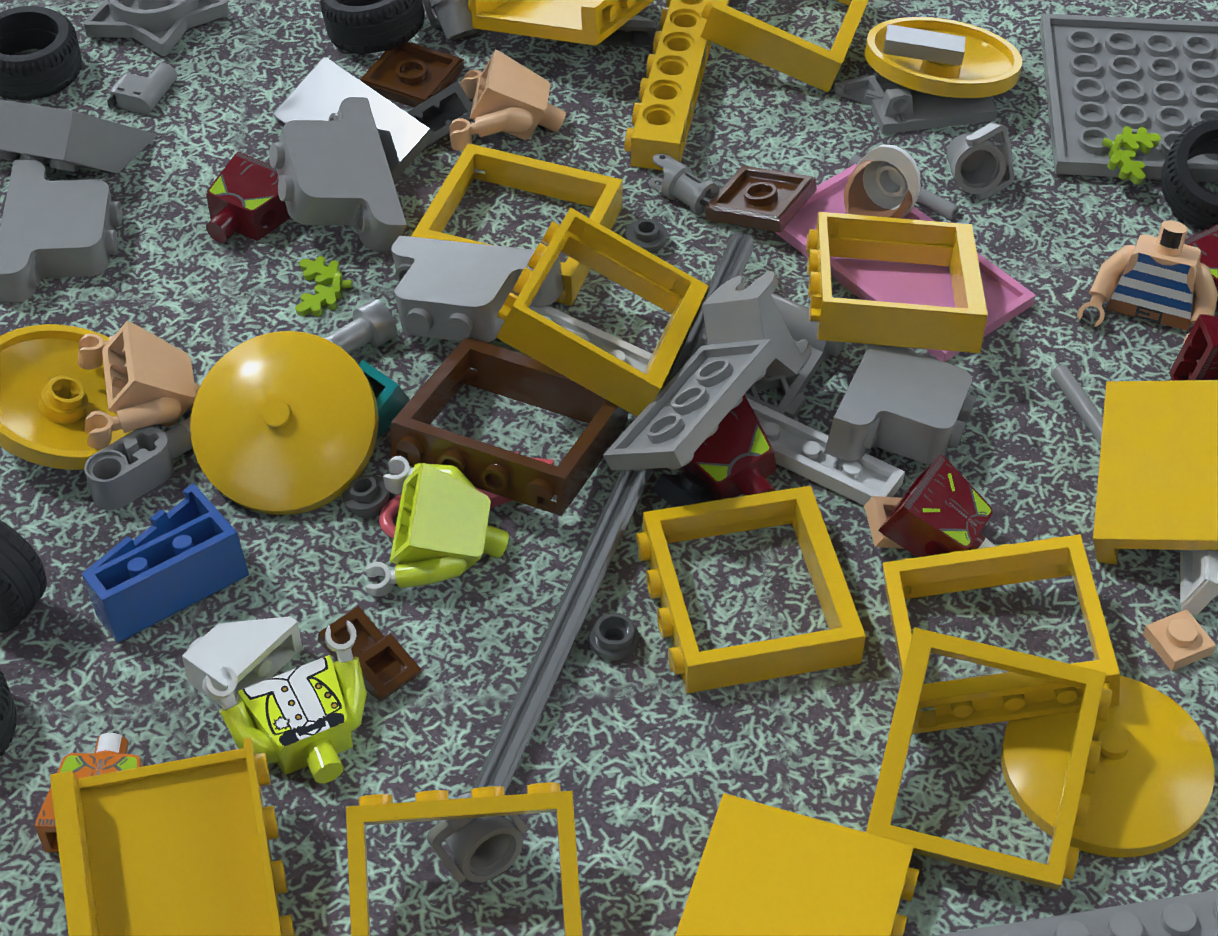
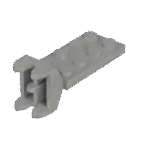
(743, 345)

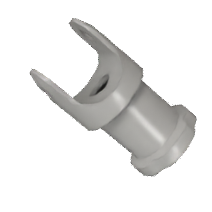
(682, 184)

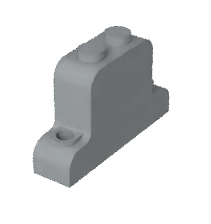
(339, 174)
(53, 229)
(460, 286)
(901, 406)

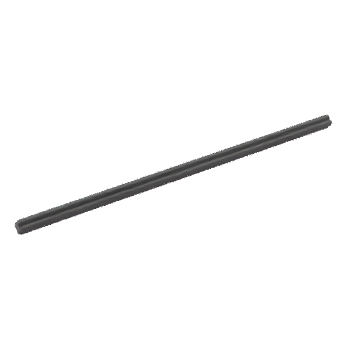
(592, 566)

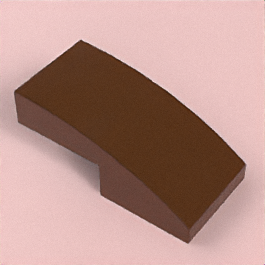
(381, 657)

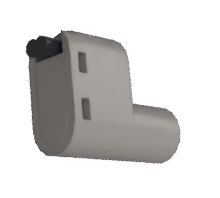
(142, 93)

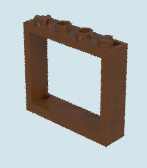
(492, 467)

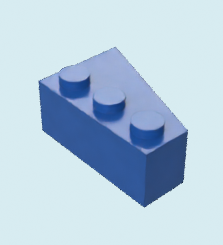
(166, 567)

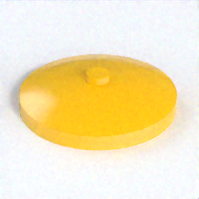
(987, 68)
(49, 396)
(284, 423)
(1148, 777)

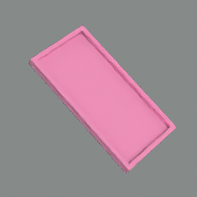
(904, 281)

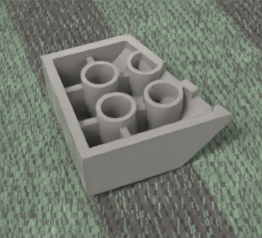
(67, 138)

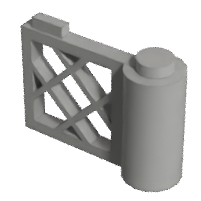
(797, 321)

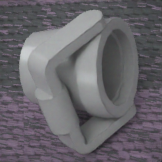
(451, 16)
(979, 164)
(479, 845)

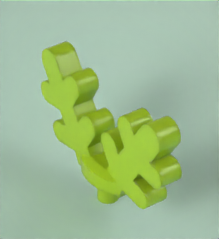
(1130, 144)
(324, 295)

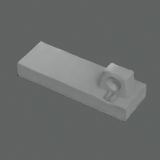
(907, 112)

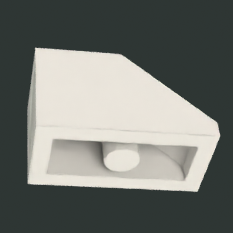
(248, 647)

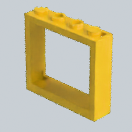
(779, 48)
(532, 176)
(627, 266)
(890, 322)
(759, 660)
(1006, 694)
(1082, 759)
(484, 802)

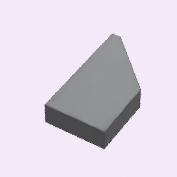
(866, 88)

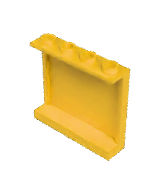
(560, 20)
(1157, 468)
(171, 849)
(795, 877)

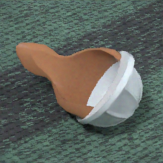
(883, 184)

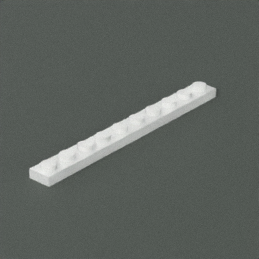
(793, 443)

